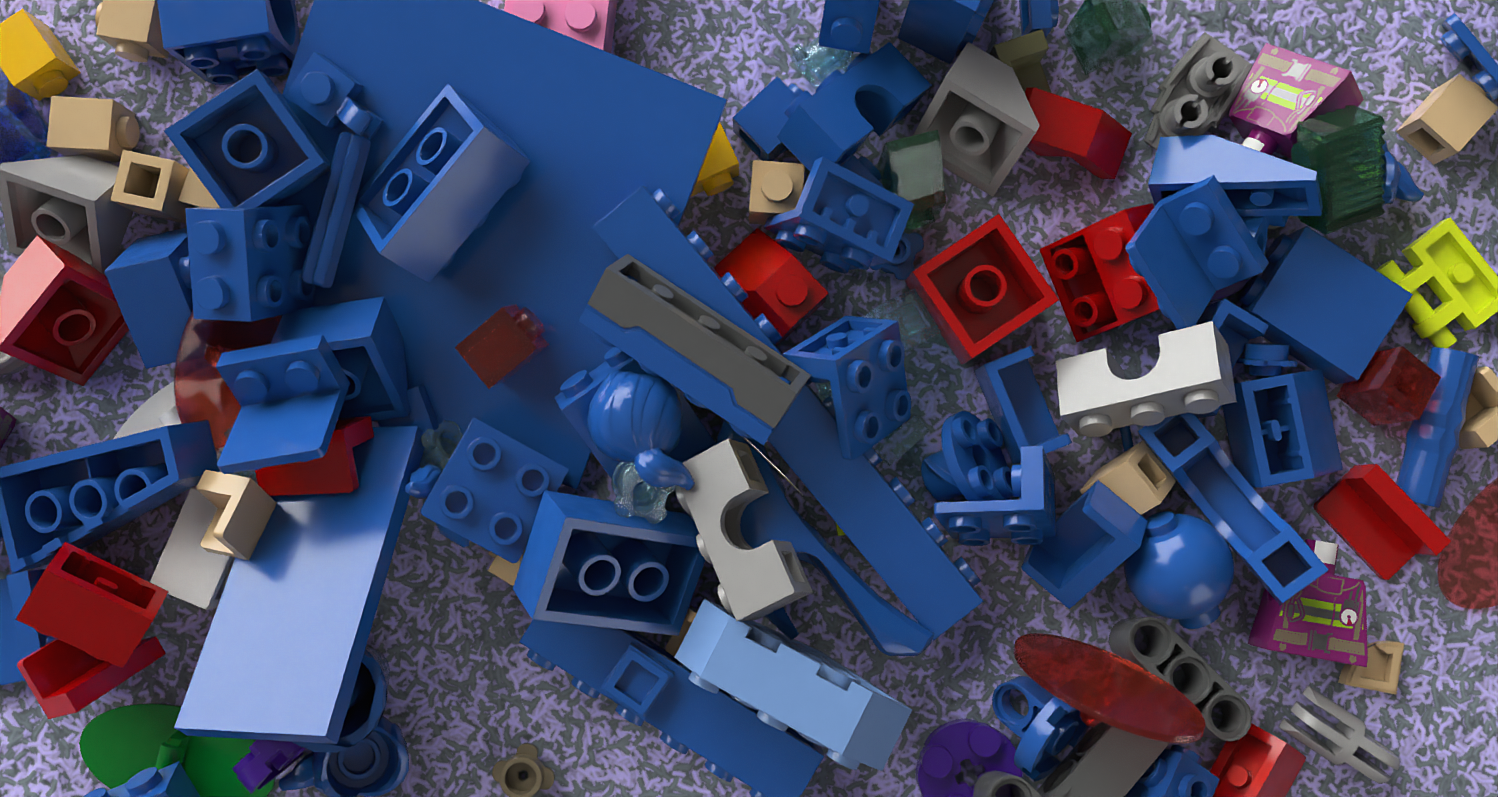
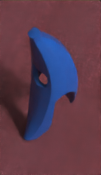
(775, 519)

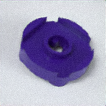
(960, 741)
(266, 762)

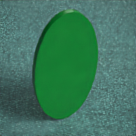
(144, 736)

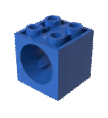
(230, 36)

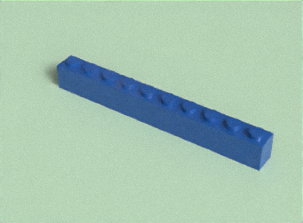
(851, 491)

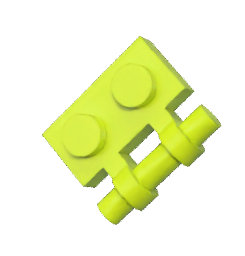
(1455, 275)

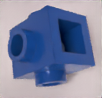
(1175, 774)

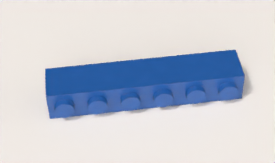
(688, 715)

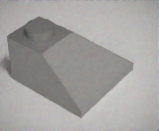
(980, 119)
(65, 204)

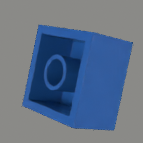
(249, 145)

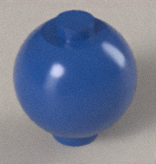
(1181, 569)

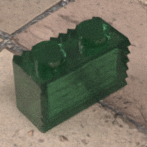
(1348, 161)

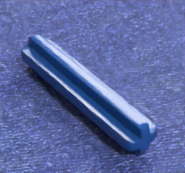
(335, 210)

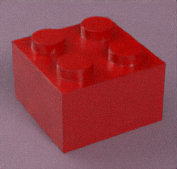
(981, 289)

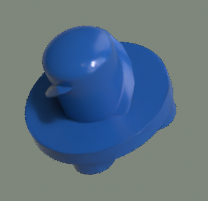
(968, 462)

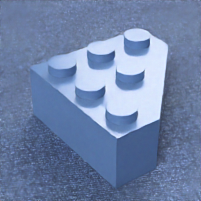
(793, 687)

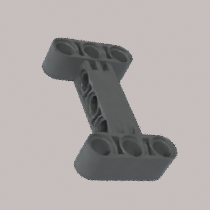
(1113, 760)

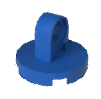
(1043, 730)

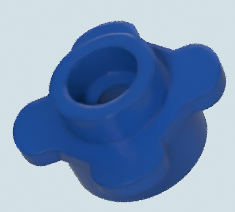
(902, 264)
(1266, 358)

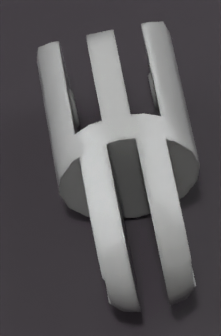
(1342, 738)

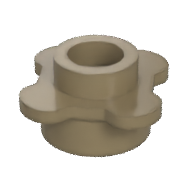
(525, 759)

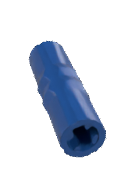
(1435, 436)

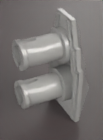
(1197, 91)

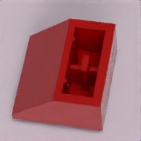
(1096, 275)
(92, 605)

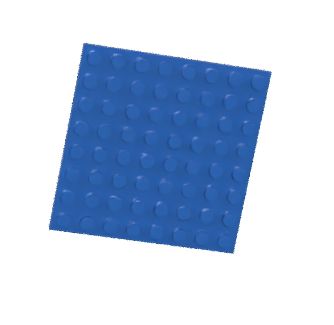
(592, 140)

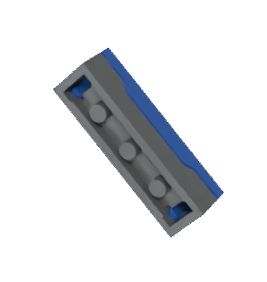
(693, 348)

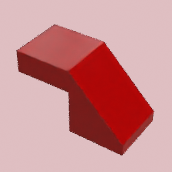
(1077, 132)

